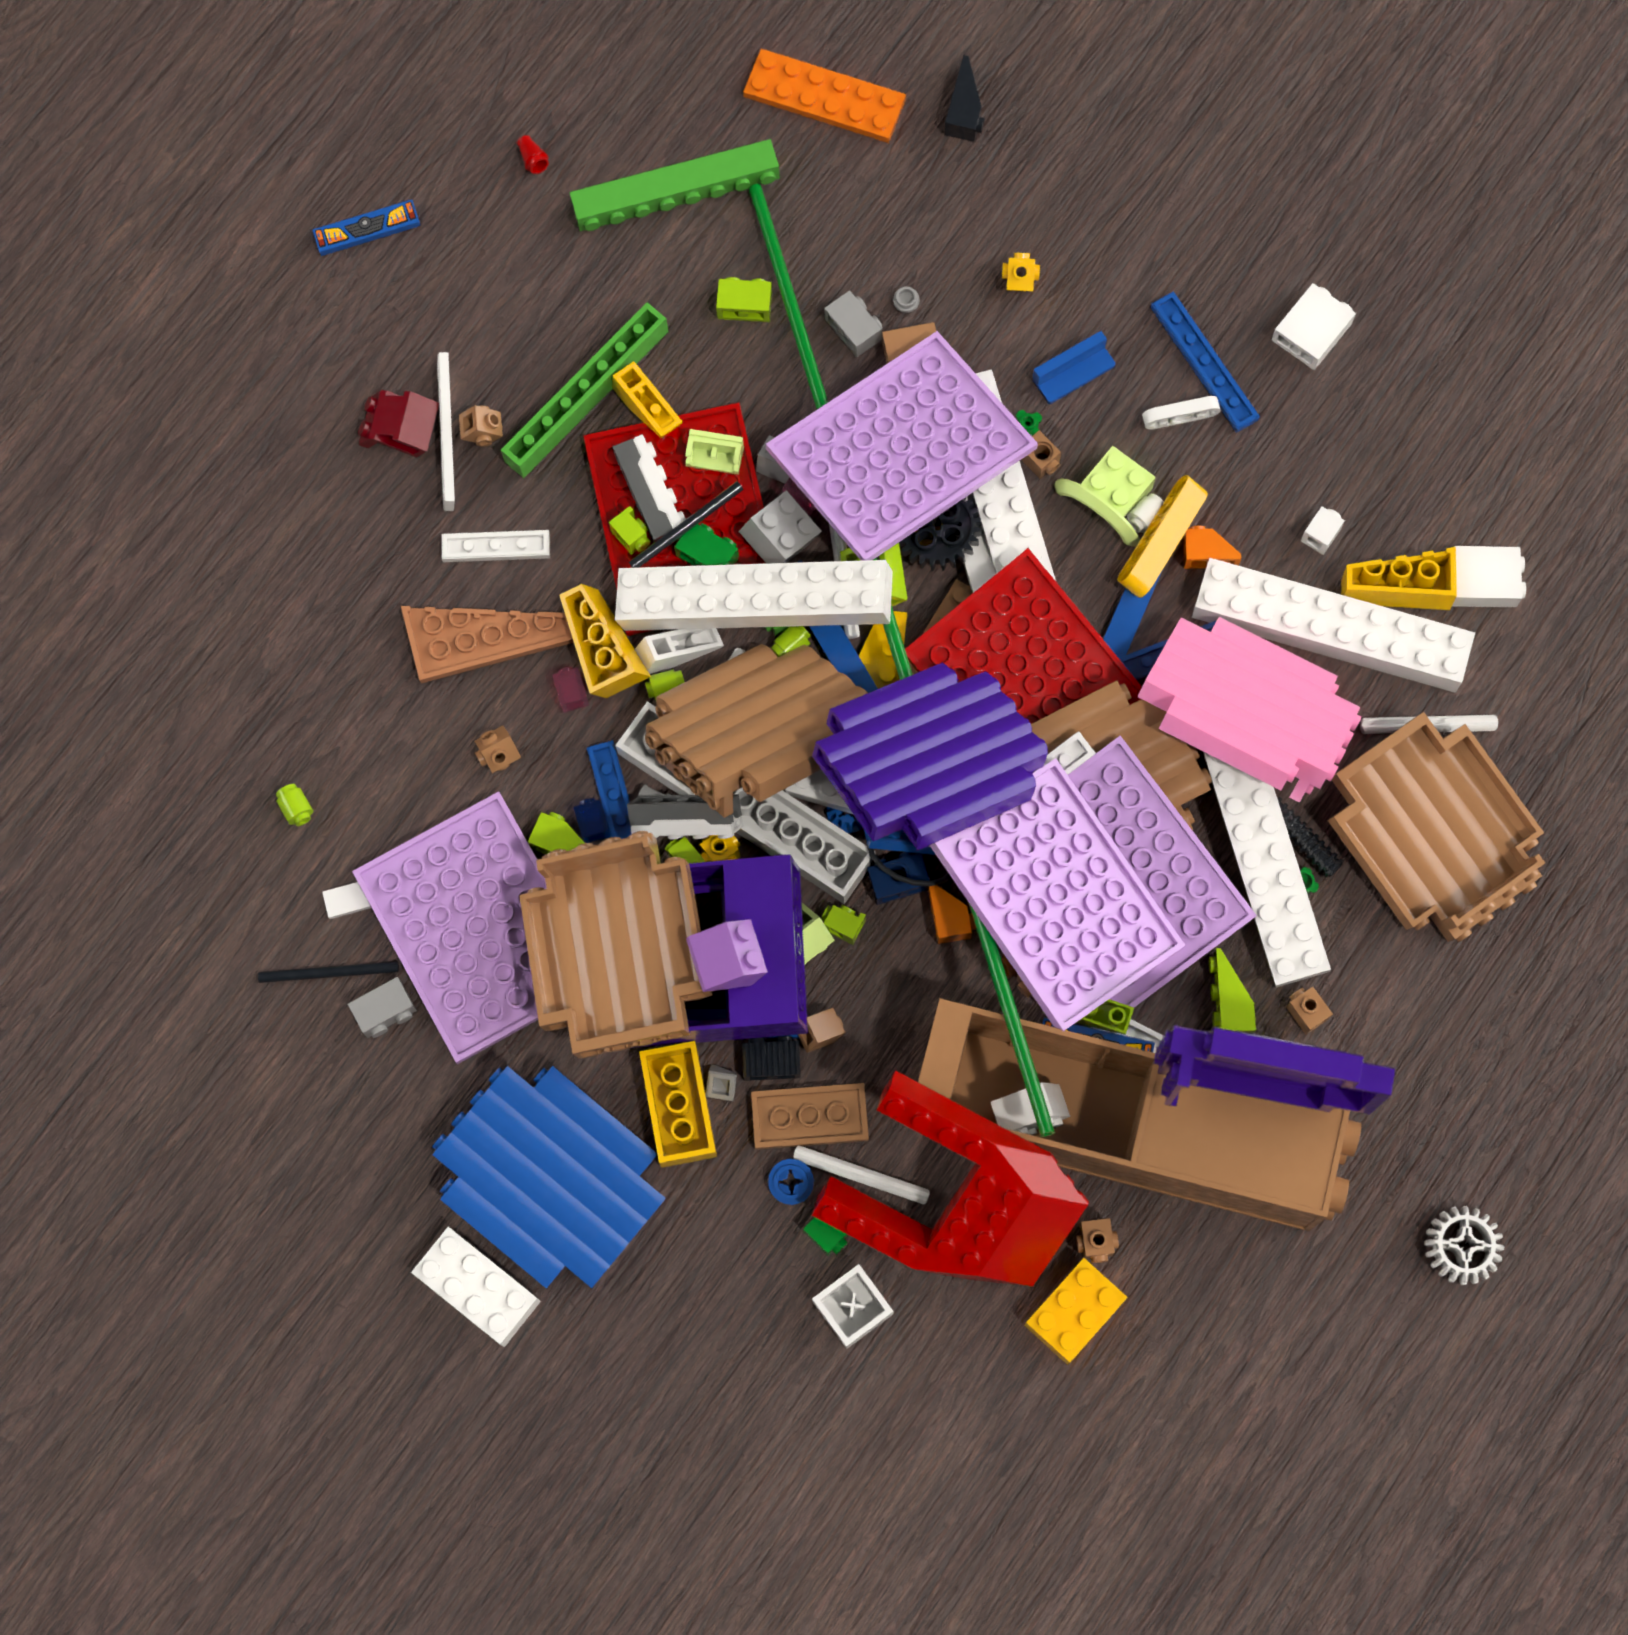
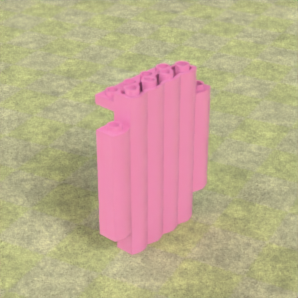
(1251, 705)

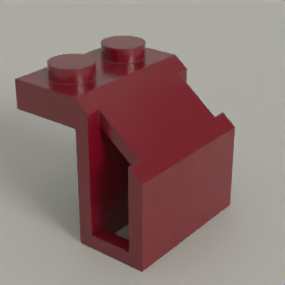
(398, 422)

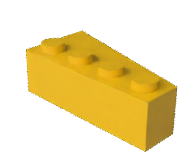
(1405, 582)
(601, 644)

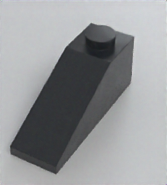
(964, 112)

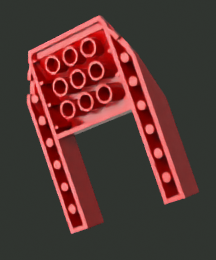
(999, 1222)

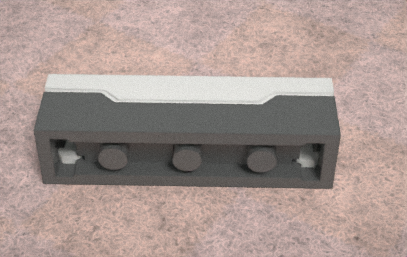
(648, 486)
(682, 816)

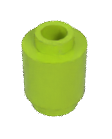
(790, 639)
(663, 682)
(294, 805)

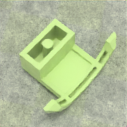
(1112, 491)

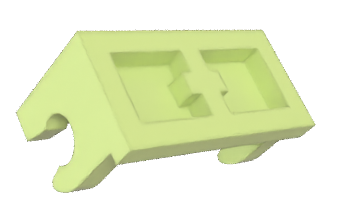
(714, 451)

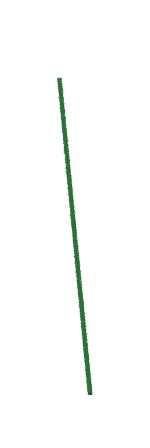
(904, 670)

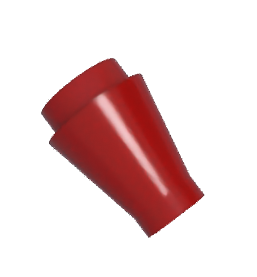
(533, 156)

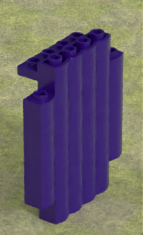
(930, 755)
(1270, 1070)

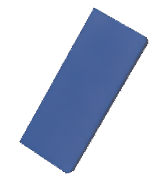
(1073, 368)

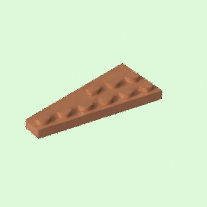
(469, 639)

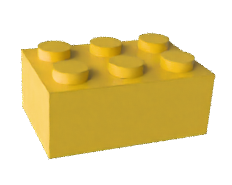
(1075, 1311)

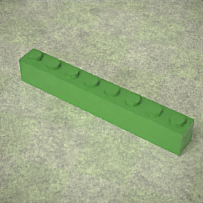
(675, 185)
(583, 390)

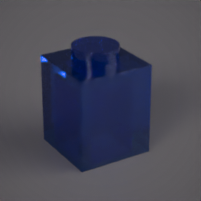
(591, 820)

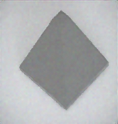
(721, 1083)

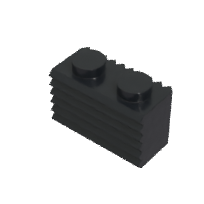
(771, 1059)

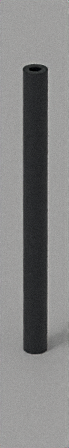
(686, 525)
(328, 972)

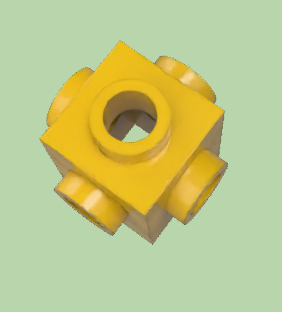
(1025, 282)
(712, 842)

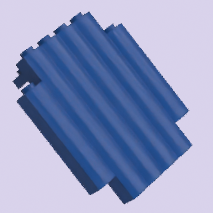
(547, 1176)

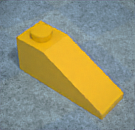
(644, 400)

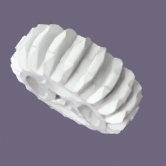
(1463, 1258)

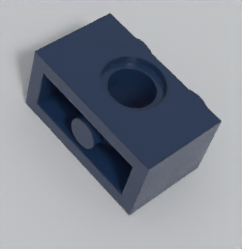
(889, 890)

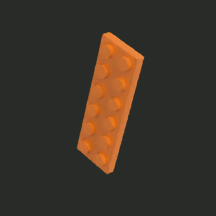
(824, 95)

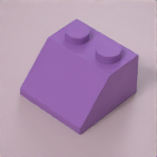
(727, 956)

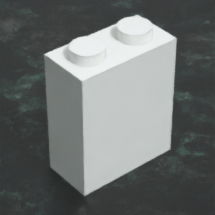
(1313, 326)
(1489, 576)

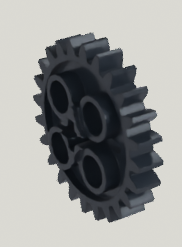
(941, 550)

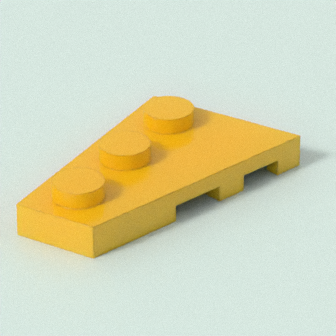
(877, 653)

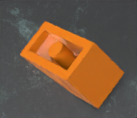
(1202, 544)
(950, 916)

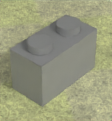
(853, 323)
(382, 1008)

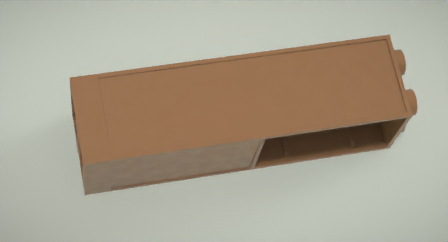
(1208, 1149)

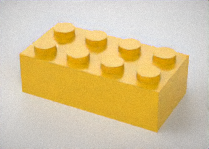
(678, 1104)

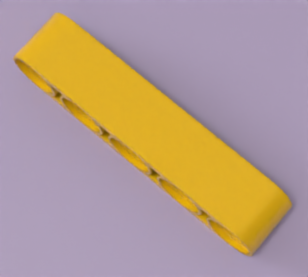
(1162, 536)

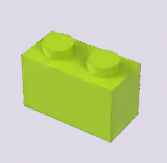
(744, 299)

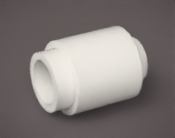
(1144, 512)

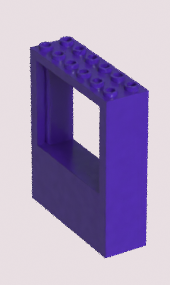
(771, 897)

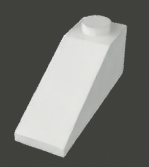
(676, 647)

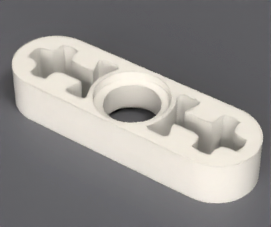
(1181, 412)

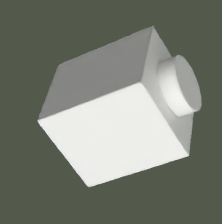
(1322, 530)

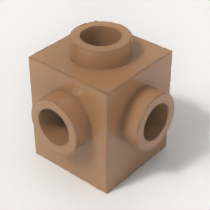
(480, 425)
(496, 749)
(1101, 1230)

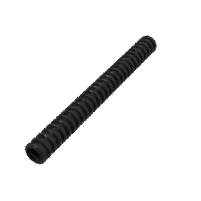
(1309, 842)

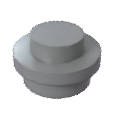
(906, 299)

